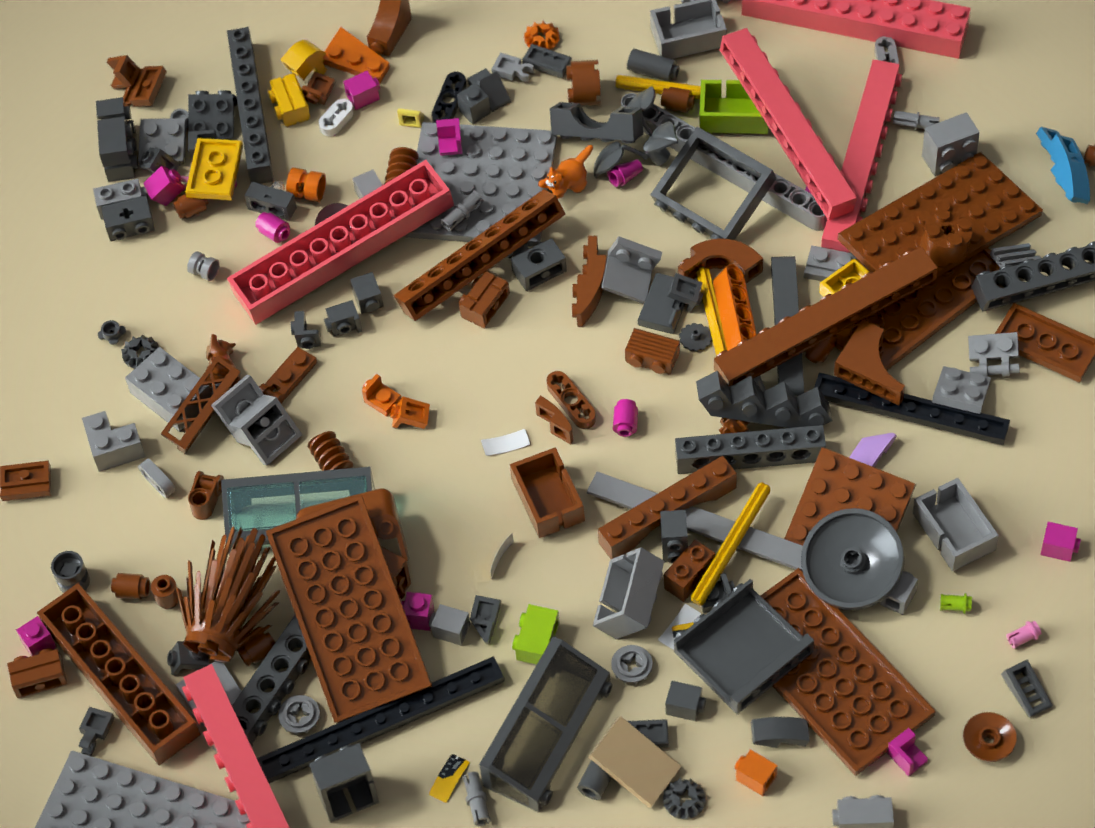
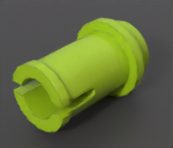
(956, 602)

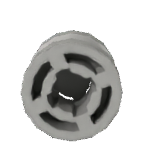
(203, 266)

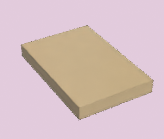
(634, 762)

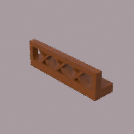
(207, 412)

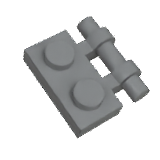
(994, 347)

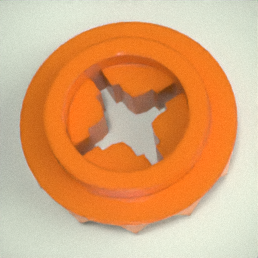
(551, 35)

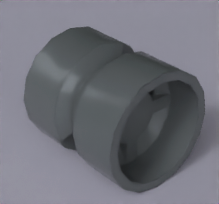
(69, 570)

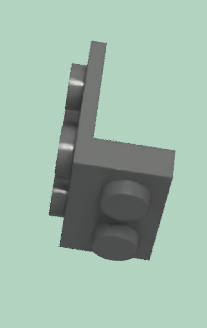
(212, 112)

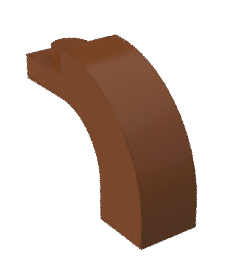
(719, 254)

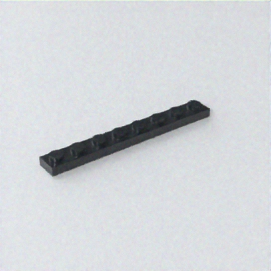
(915, 410)

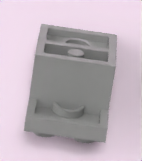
(256, 420)

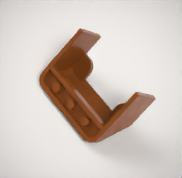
(382, 512)

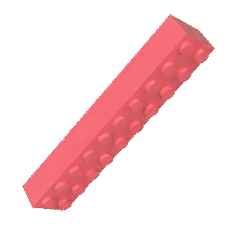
(912, 24)
(340, 242)

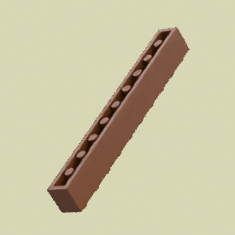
(826, 317)

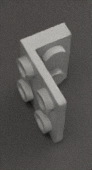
(629, 269)

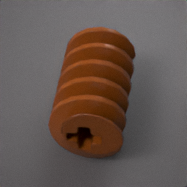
(400, 161)
(329, 452)

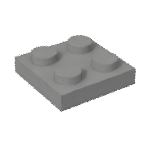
(163, 134)
(961, 389)

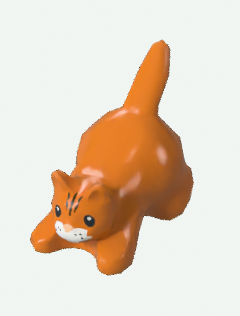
(569, 175)

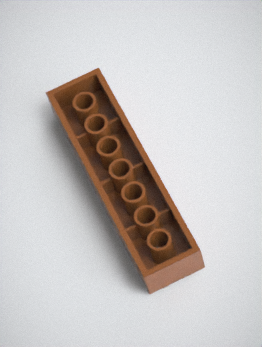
(119, 674)

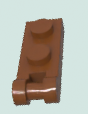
(289, 374)

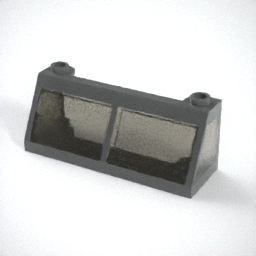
(543, 725)

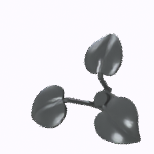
(654, 147)

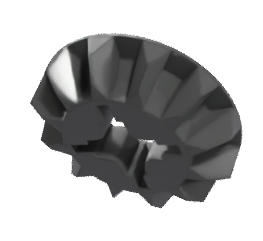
(129, 351)
(689, 808)

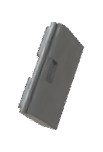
(658, 309)

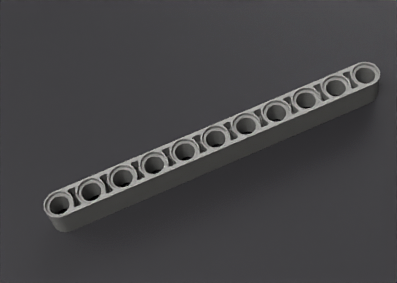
(781, 195)

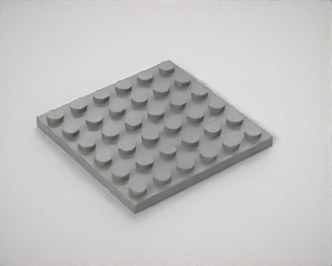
(497, 164)

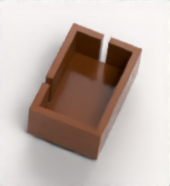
(547, 492)

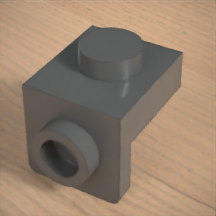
(304, 338)
(183, 658)

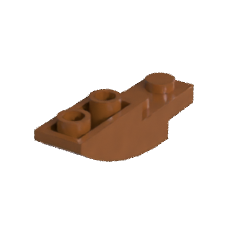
(588, 286)

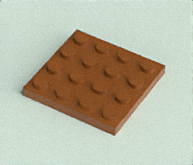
(848, 484)

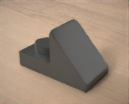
(492, 86)

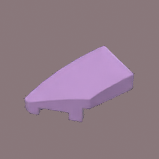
(871, 448)

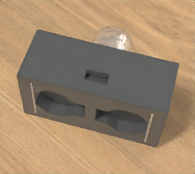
(271, 200)

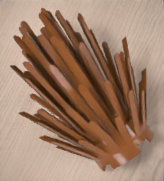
(227, 598)

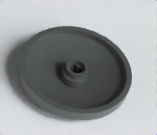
(852, 559)

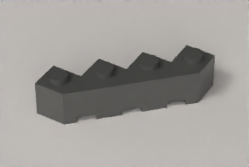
(771, 407)

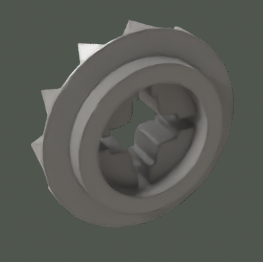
(626, 655)
(292, 707)

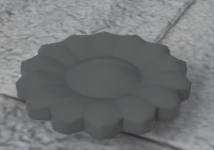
(695, 337)

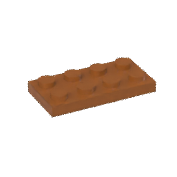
(1049, 342)

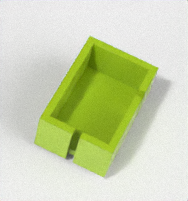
(729, 114)

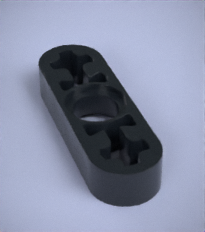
(448, 91)

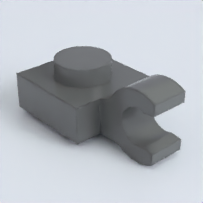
(94, 726)

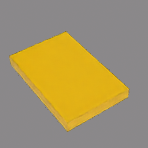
(214, 169)

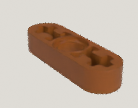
(571, 410)

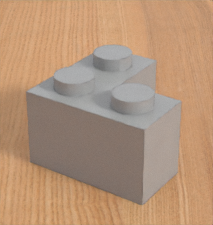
(111, 446)

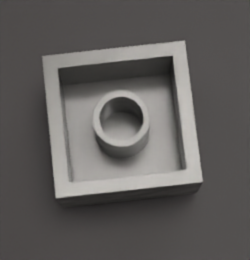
(949, 143)

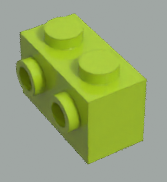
(537, 629)

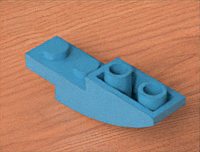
(1069, 164)

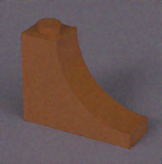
(389, 25)
(862, 365)

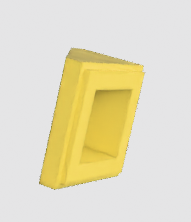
(410, 118)

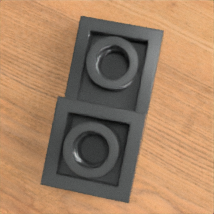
(777, 730)

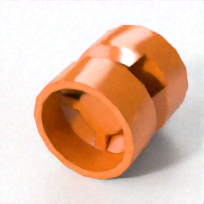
(306, 184)

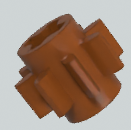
(733, 426)

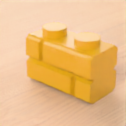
(289, 100)

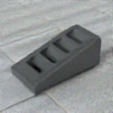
(1030, 676)

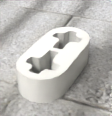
(338, 119)

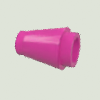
(624, 172)

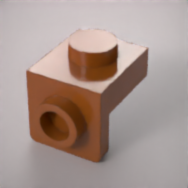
(318, 88)

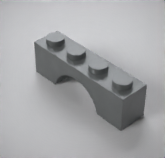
(571, 121)

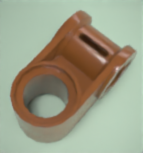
(204, 490)

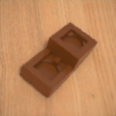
(558, 422)

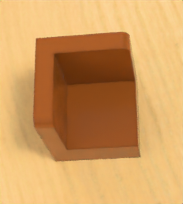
(124, 71)

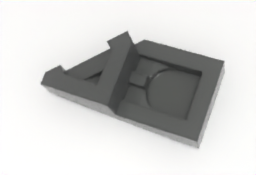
(485, 615)

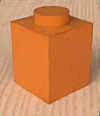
(755, 772)

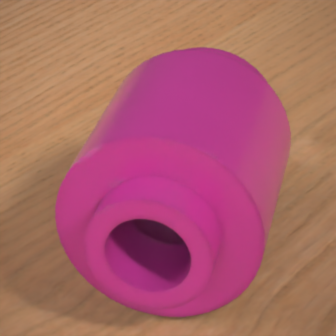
(272, 227)
(625, 418)

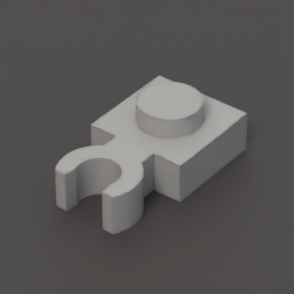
(510, 66)

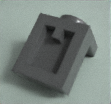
(155, 158)
(686, 291)
(721, 590)

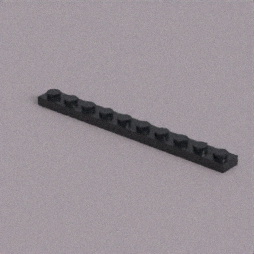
(381, 719)

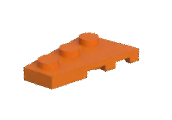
(354, 57)

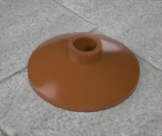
(989, 726)

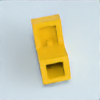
(304, 58)

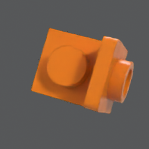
(379, 395)
(410, 412)

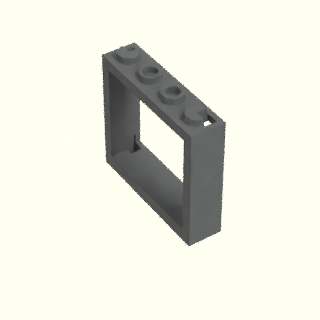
(746, 209)

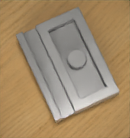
(824, 262)

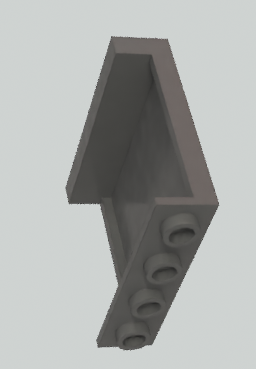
(742, 647)

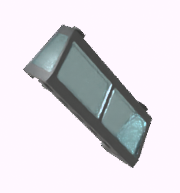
(277, 499)

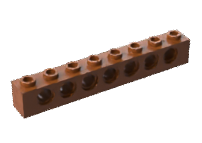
(479, 254)

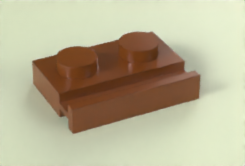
(145, 86)
(25, 480)

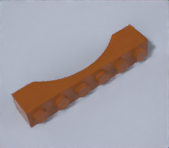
(633, 526)

